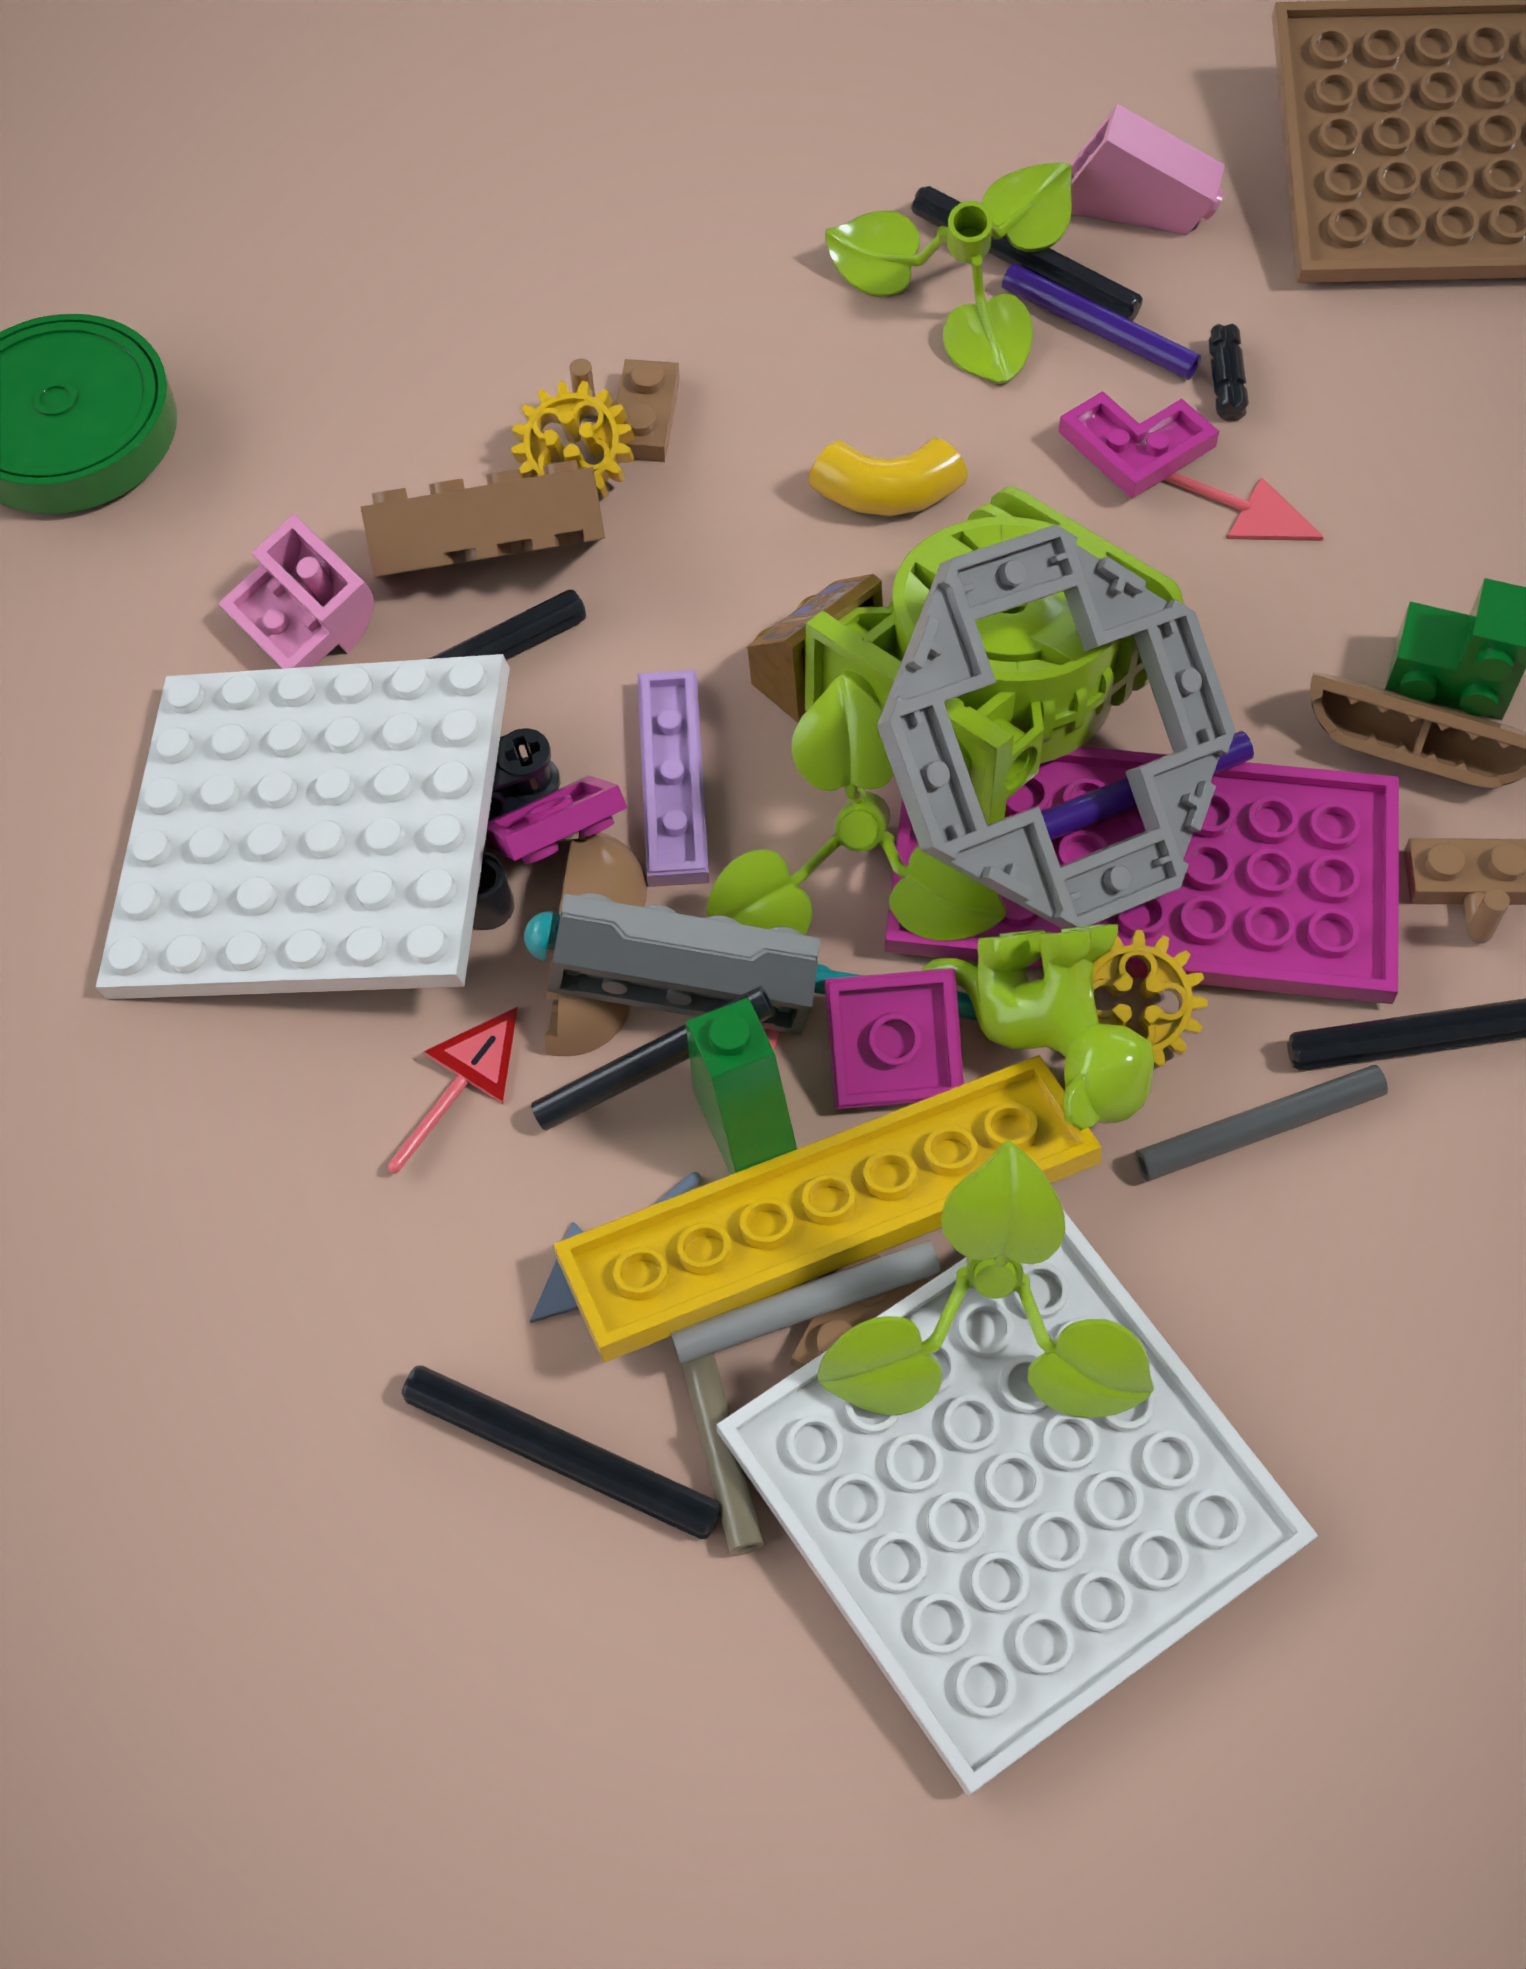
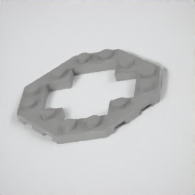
(950, 660)

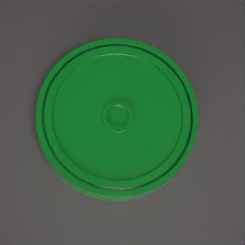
(79, 412)

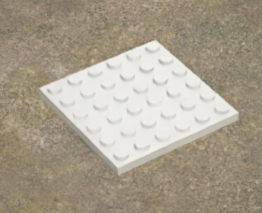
(309, 831)
(1008, 1549)

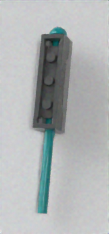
(680, 960)

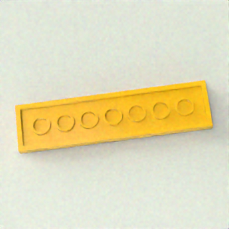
(810, 1208)

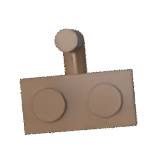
(648, 397)
(1470, 872)

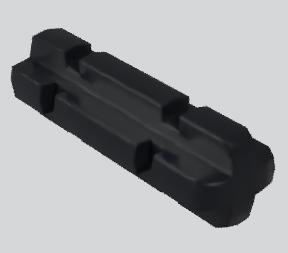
(1228, 371)

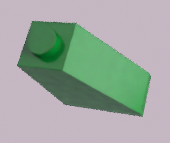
(739, 1086)

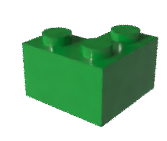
(1463, 658)

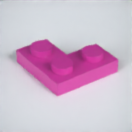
(1137, 453)

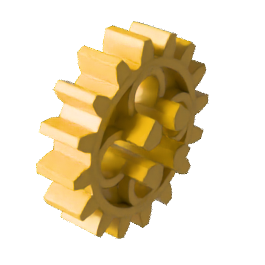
(569, 410)
(1163, 975)

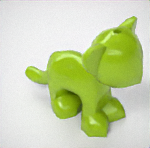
(1105, 1064)

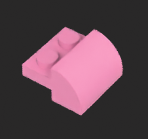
(300, 599)

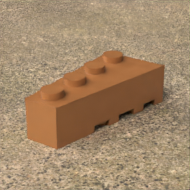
(483, 520)

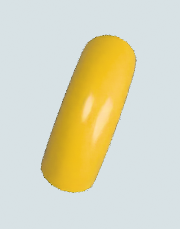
(891, 484)

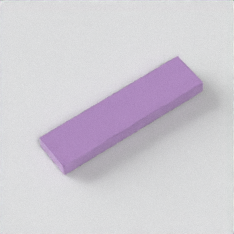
(672, 779)

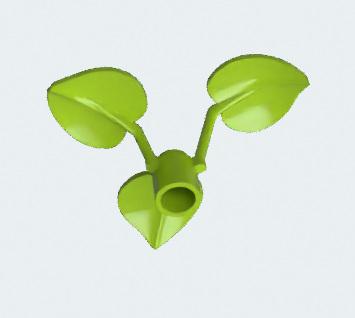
(983, 337)
(833, 749)
(999, 1221)

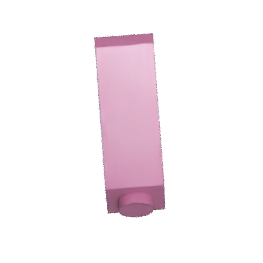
(1144, 176)

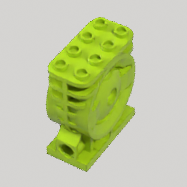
(1046, 687)

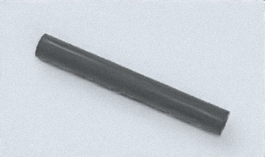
(1261, 1122)

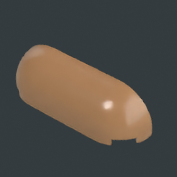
(1418, 732)
(604, 868)

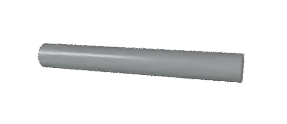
(806, 1301)

